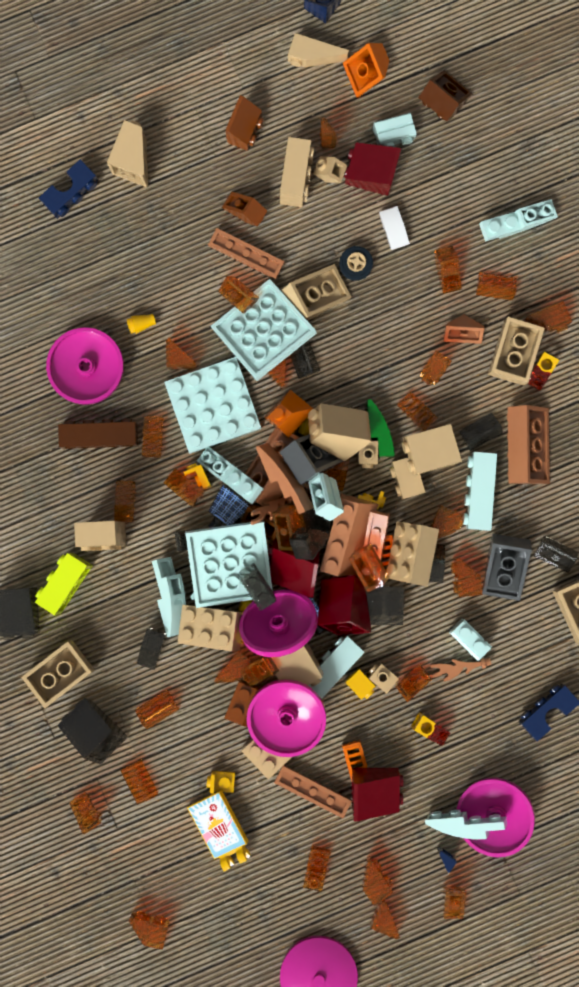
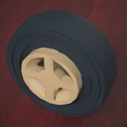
(359, 257)

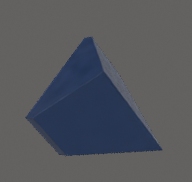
(322, 8)

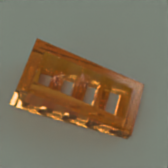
(427, 411)

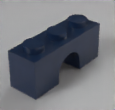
(60, 202)
(534, 720)

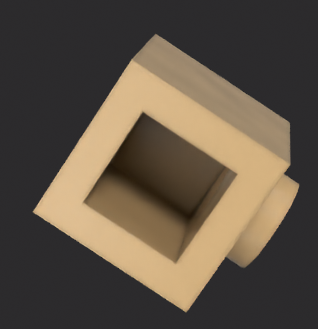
(330, 169)
(368, 455)
(382, 677)

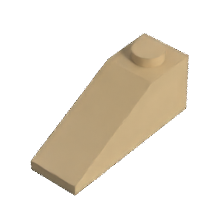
(312, 52)

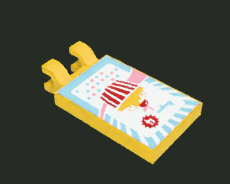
(220, 829)

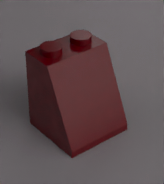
(372, 167)
(293, 573)
(344, 606)
(376, 792)

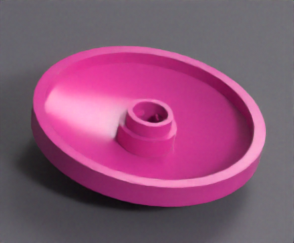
(85, 366)
(279, 627)
(286, 718)
(504, 798)
(318, 963)

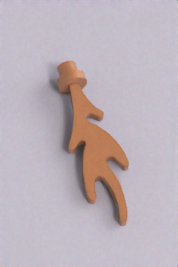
(268, 508)
(455, 670)

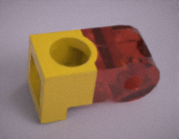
(542, 370)
(430, 729)

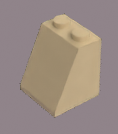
(129, 154)
(339, 430)
(431, 450)
(299, 666)

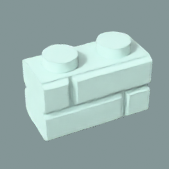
(395, 130)
(325, 496)
(470, 639)

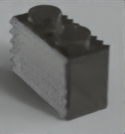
(257, 586)

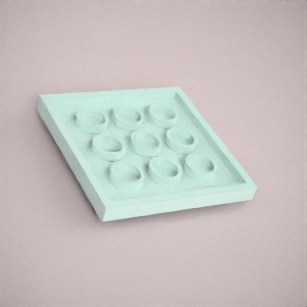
(265, 331)
(212, 405)
(220, 555)

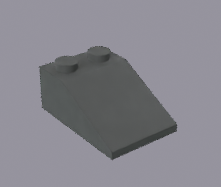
(307, 459)
(506, 566)

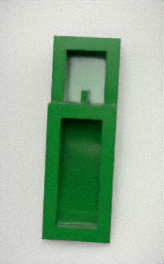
(380, 431)

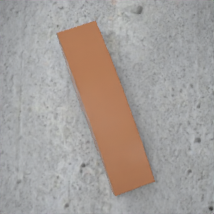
(279, 471)

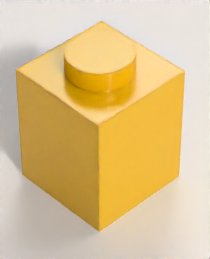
(360, 684)

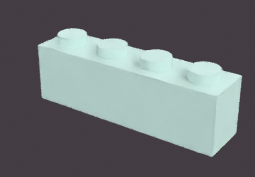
(481, 491)
(337, 663)

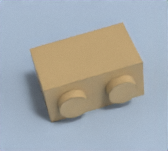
(407, 483)

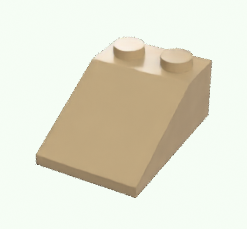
(317, 292)

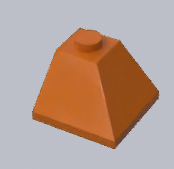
(367, 67)
(288, 413)

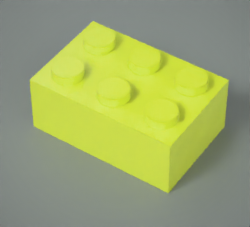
(63, 583)

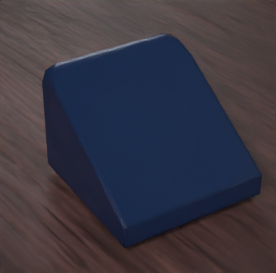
(448, 859)

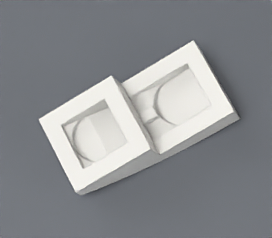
(394, 227)

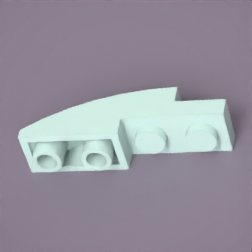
(518, 221)
(230, 475)
(172, 594)
(458, 825)

